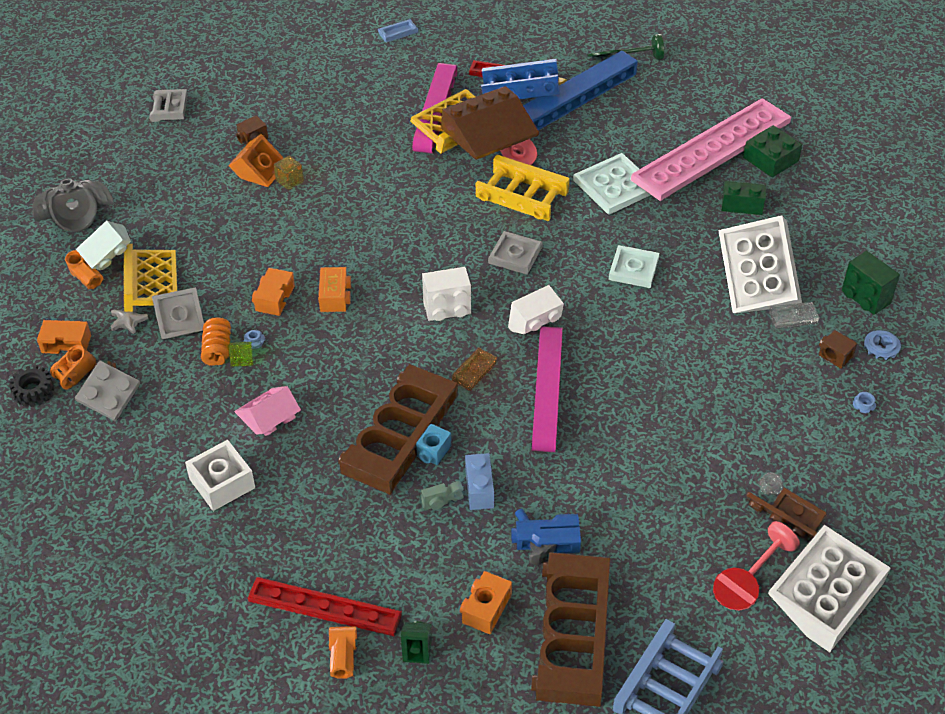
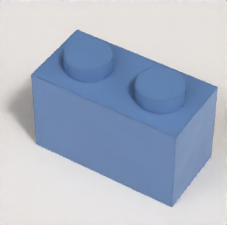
(479, 481)

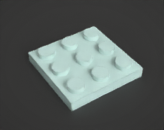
(611, 183)

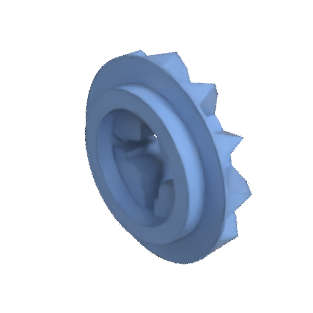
(887, 339)

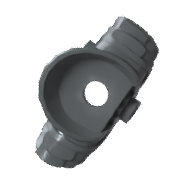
(73, 215)

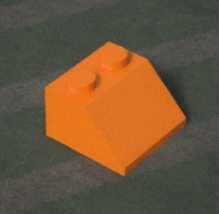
(257, 162)

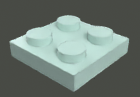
(634, 266)

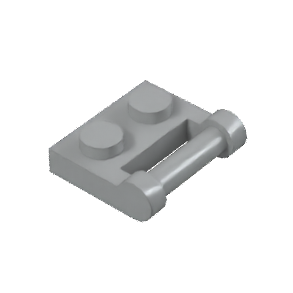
(174, 106)

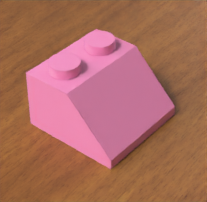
(269, 410)

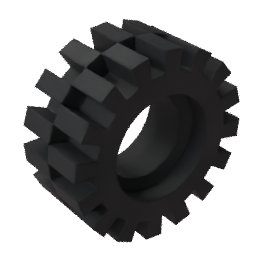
(31, 376)

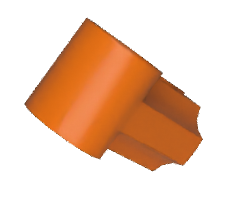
(79, 268)
(342, 651)

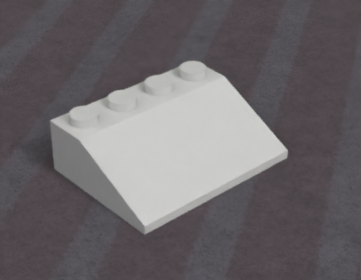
(760, 265)
(828, 587)

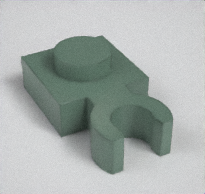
(439, 495)

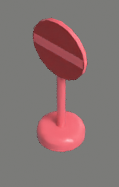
(739, 588)

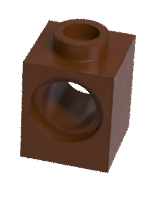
(250, 129)
(837, 349)

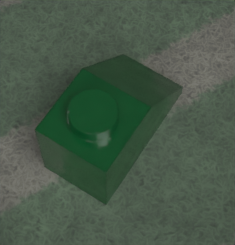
(416, 642)

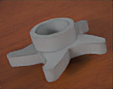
(127, 320)

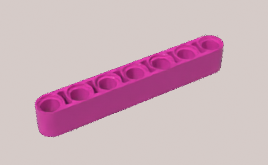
(439, 90)
(547, 389)

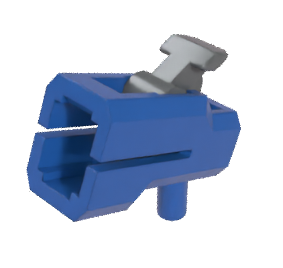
(546, 536)

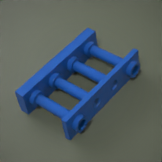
(523, 79)

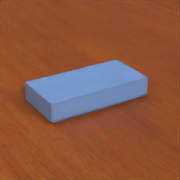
(398, 30)

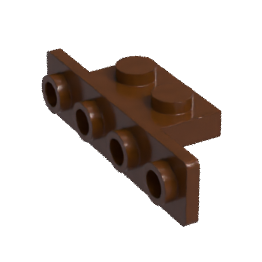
(792, 510)

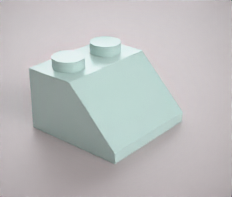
(104, 245)

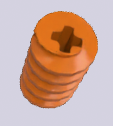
(215, 341)

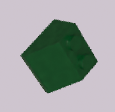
(743, 197)

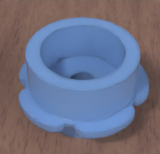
(256, 337)
(868, 399)

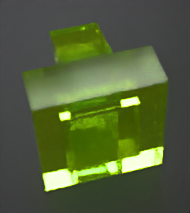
(241, 354)

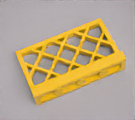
(443, 141)
(133, 276)

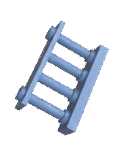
(654, 659)

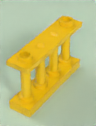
(528, 174)

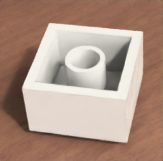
(446, 293)
(220, 475)

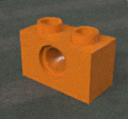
(485, 615)

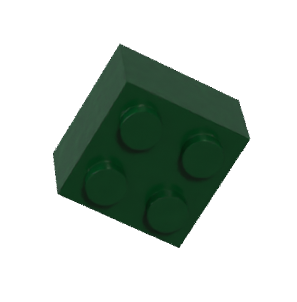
(772, 151)
(870, 282)

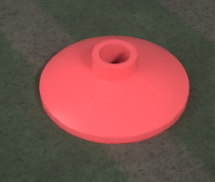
(522, 152)

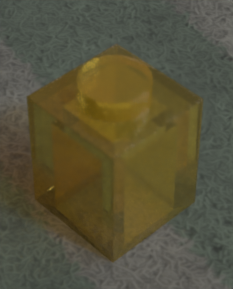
(288, 172)

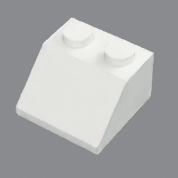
(535, 310)

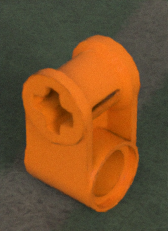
(74, 365)

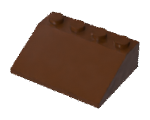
(488, 123)

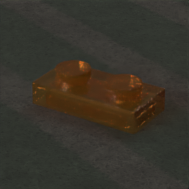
(474, 369)

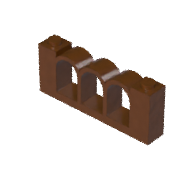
(380, 471)
(566, 683)

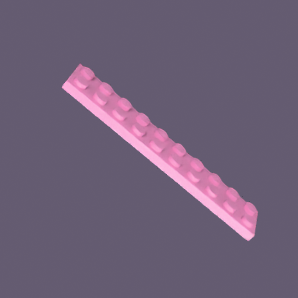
(708, 150)

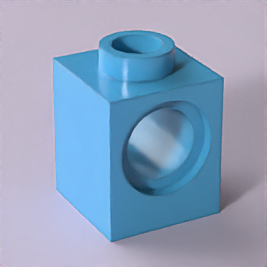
(433, 444)

